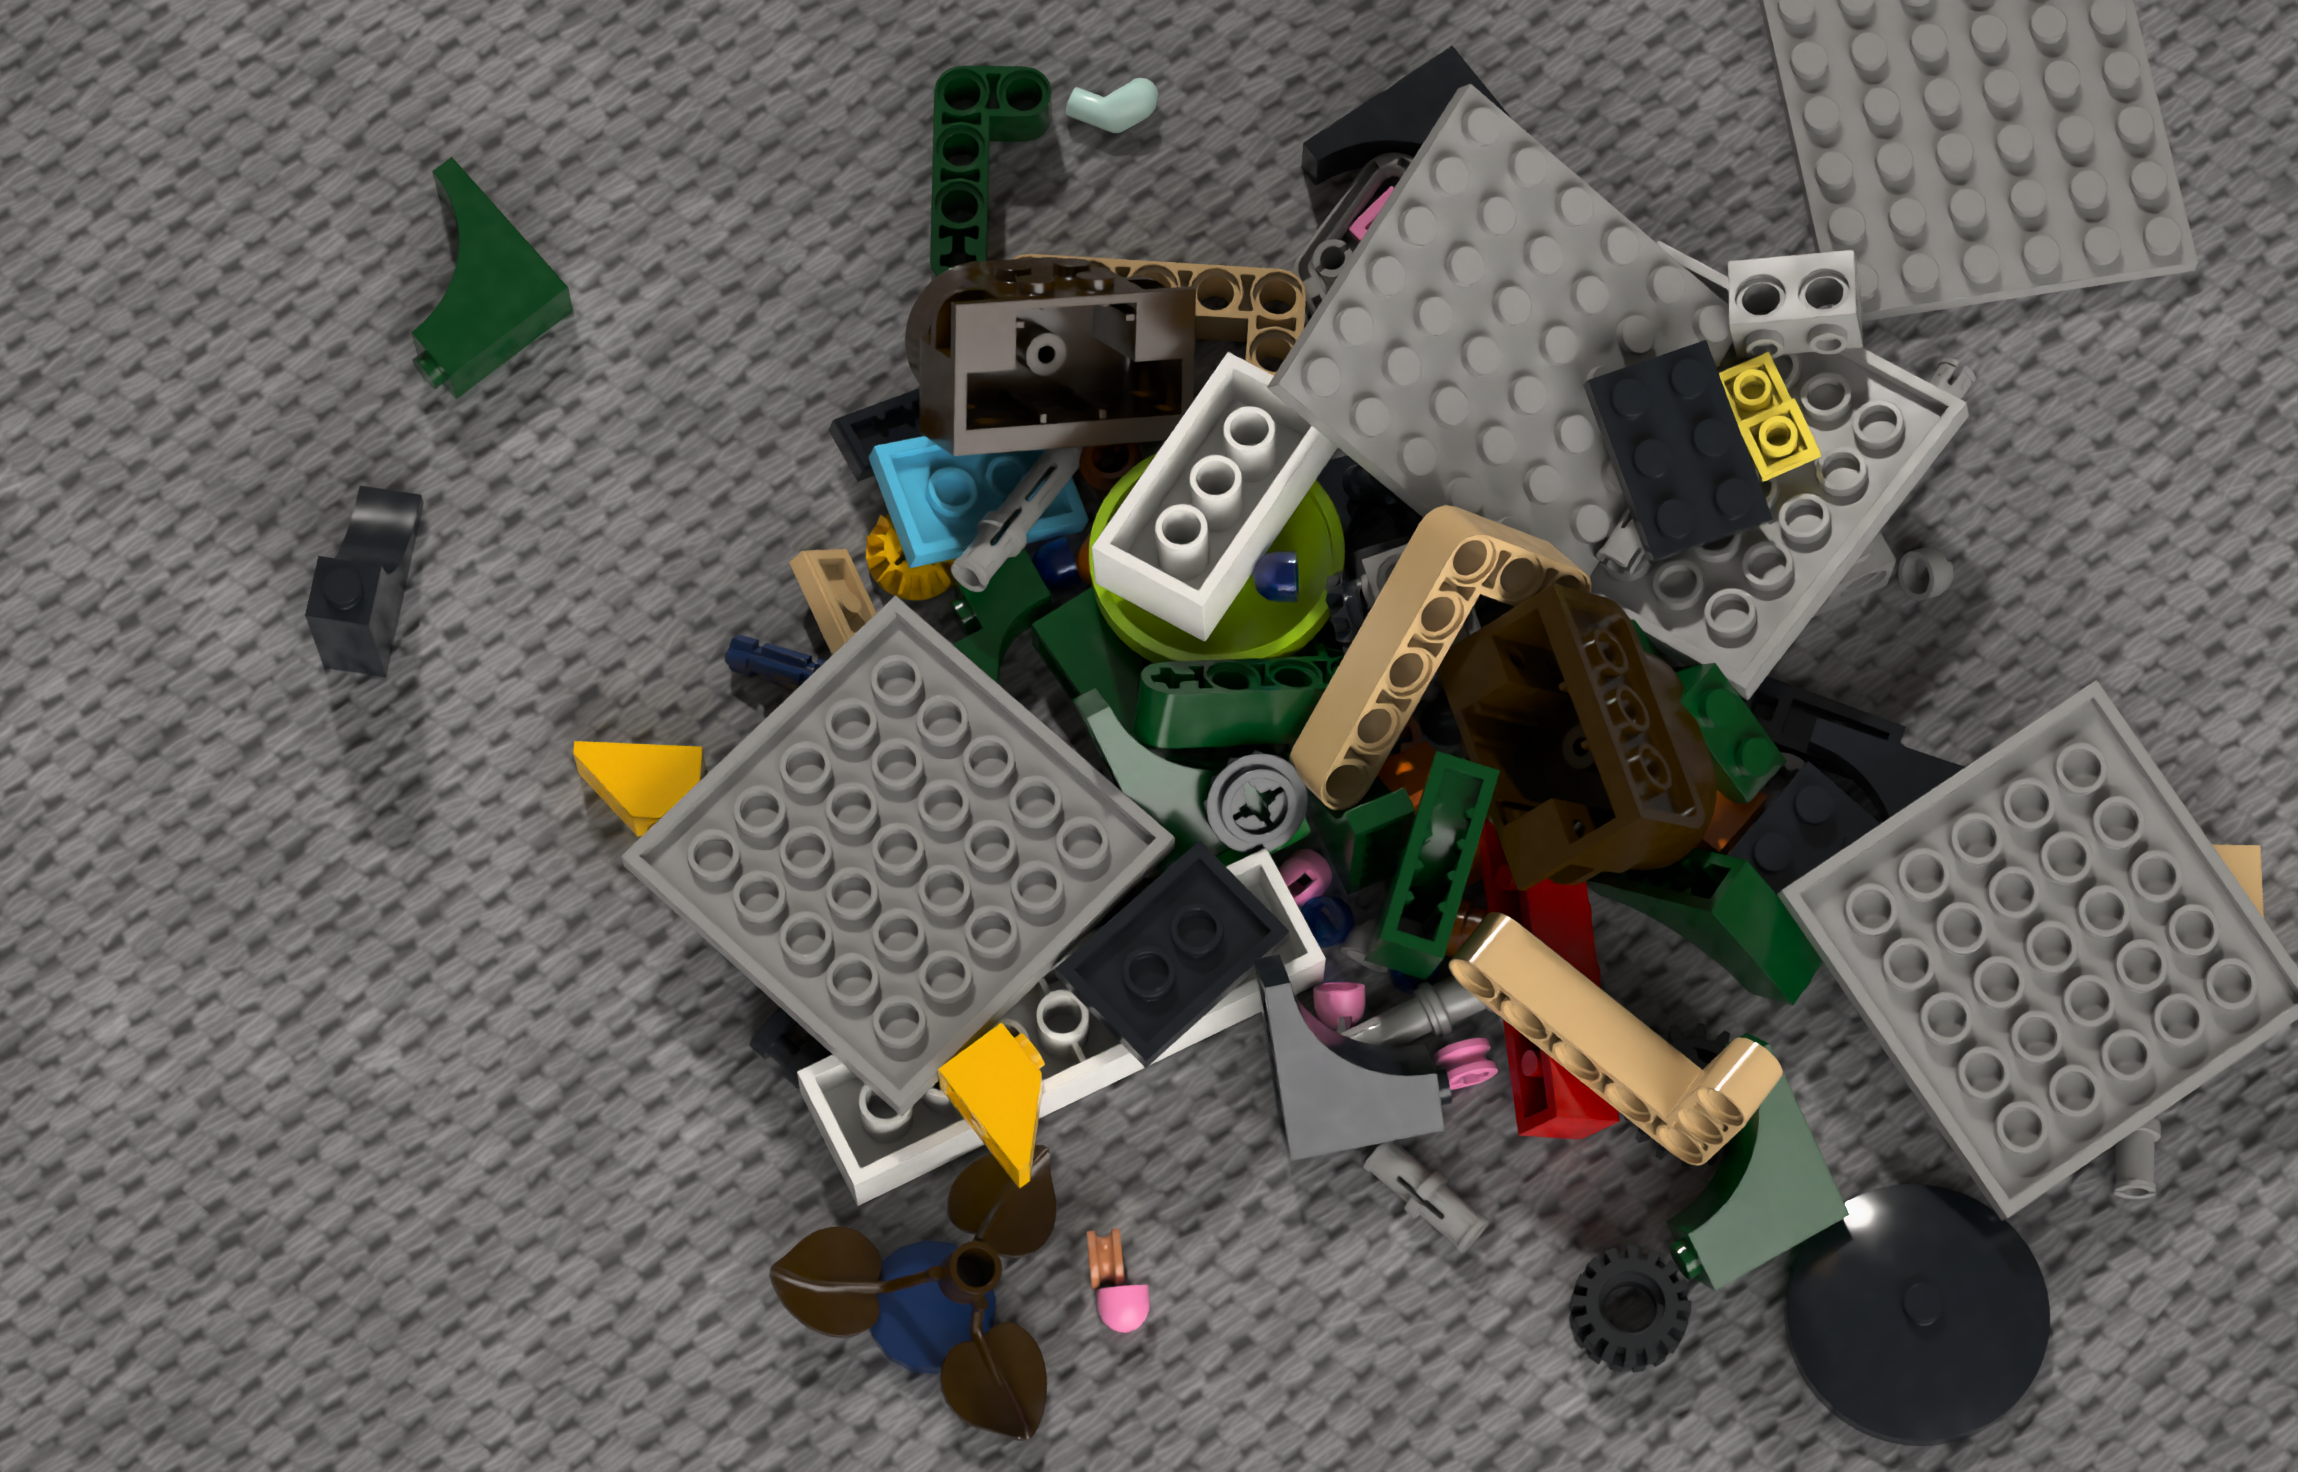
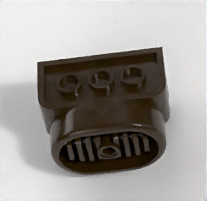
(1049, 356)
(1585, 738)

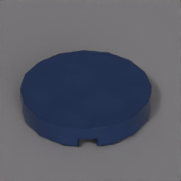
(920, 1322)

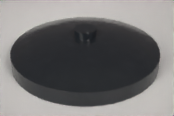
(1917, 1315)

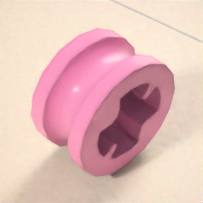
(1466, 1062)

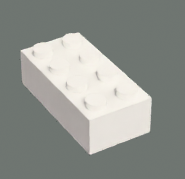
(1211, 501)

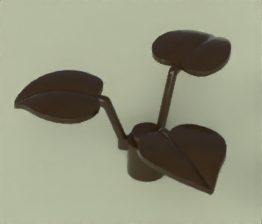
(988, 1381)

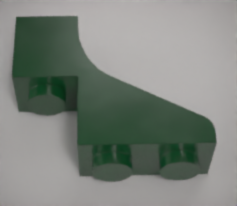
(1000, 612)
(1735, 739)

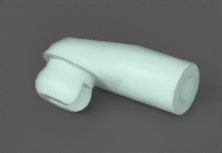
(1117, 110)

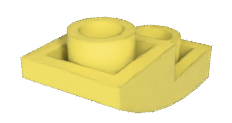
(1768, 418)

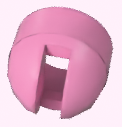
(1312, 864)
(1339, 1000)
(1123, 1306)

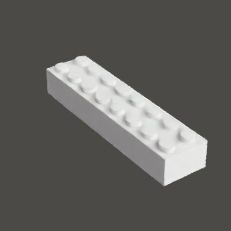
(1080, 1055)

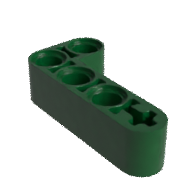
(970, 134)
(1234, 698)

